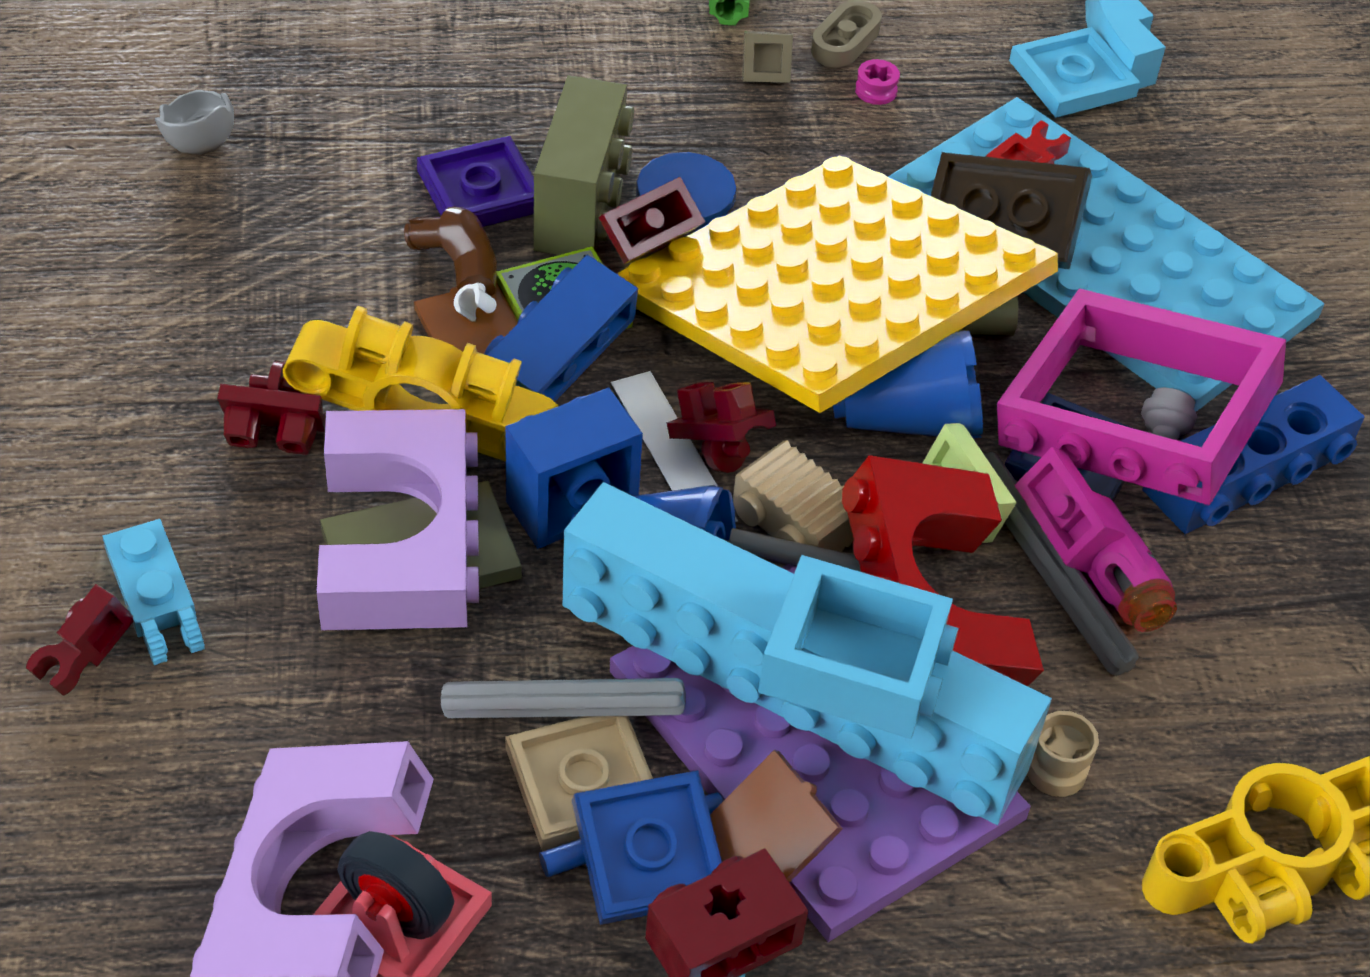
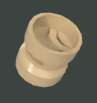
(1063, 754)

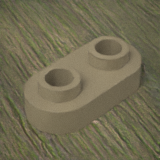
(846, 33)

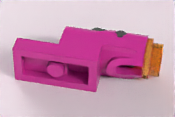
(1098, 540)

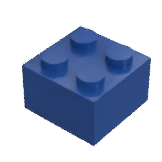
(564, 457)

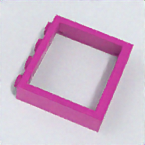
(1161, 338)

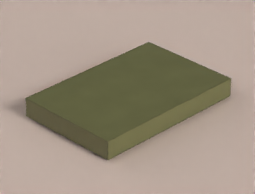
(408, 517)

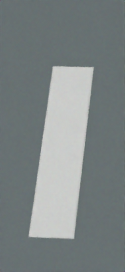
(650, 411)

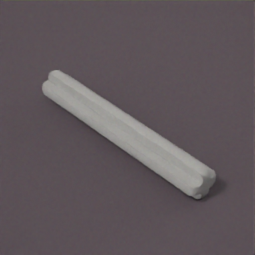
(563, 698)

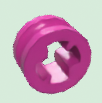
(877, 81)

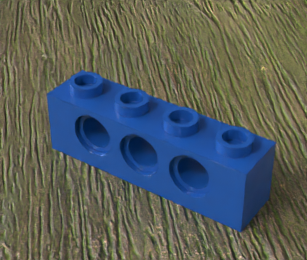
(1293, 438)

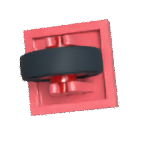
(407, 903)

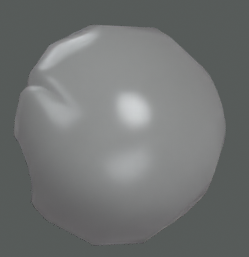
(197, 121)

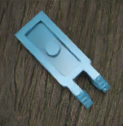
(153, 587)

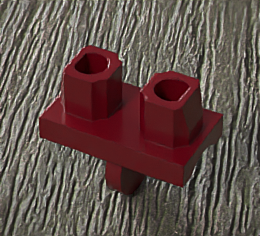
(271, 403)
(721, 419)

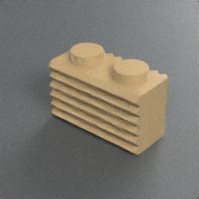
(793, 499)

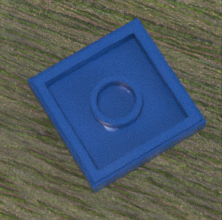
(644, 841)

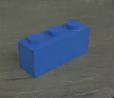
(568, 327)

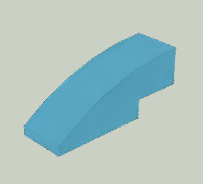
(1126, 30)

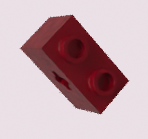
(726, 920)

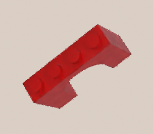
(940, 507)

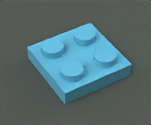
(1074, 72)

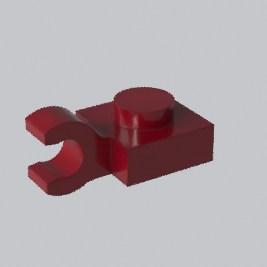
(87, 636)

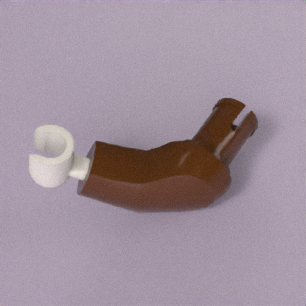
(469, 248)

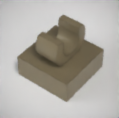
(767, 56)

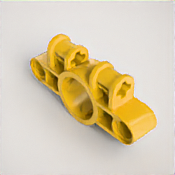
(372, 356)
(1252, 881)

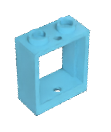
(842, 688)

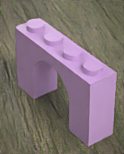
(422, 577)
(296, 809)

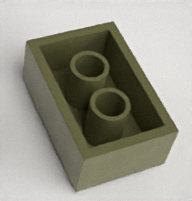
(581, 165)

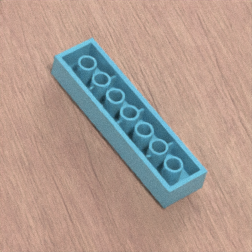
(713, 617)

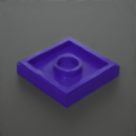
(482, 178)

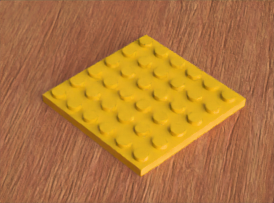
(834, 280)

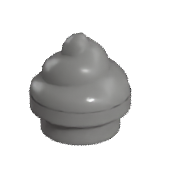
(1169, 413)

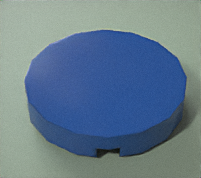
(705, 179)

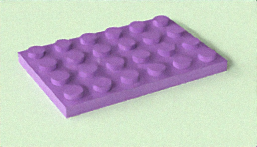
(890, 831)

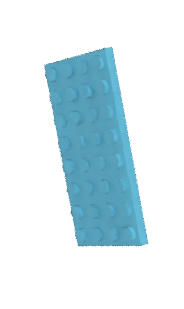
(1141, 251)

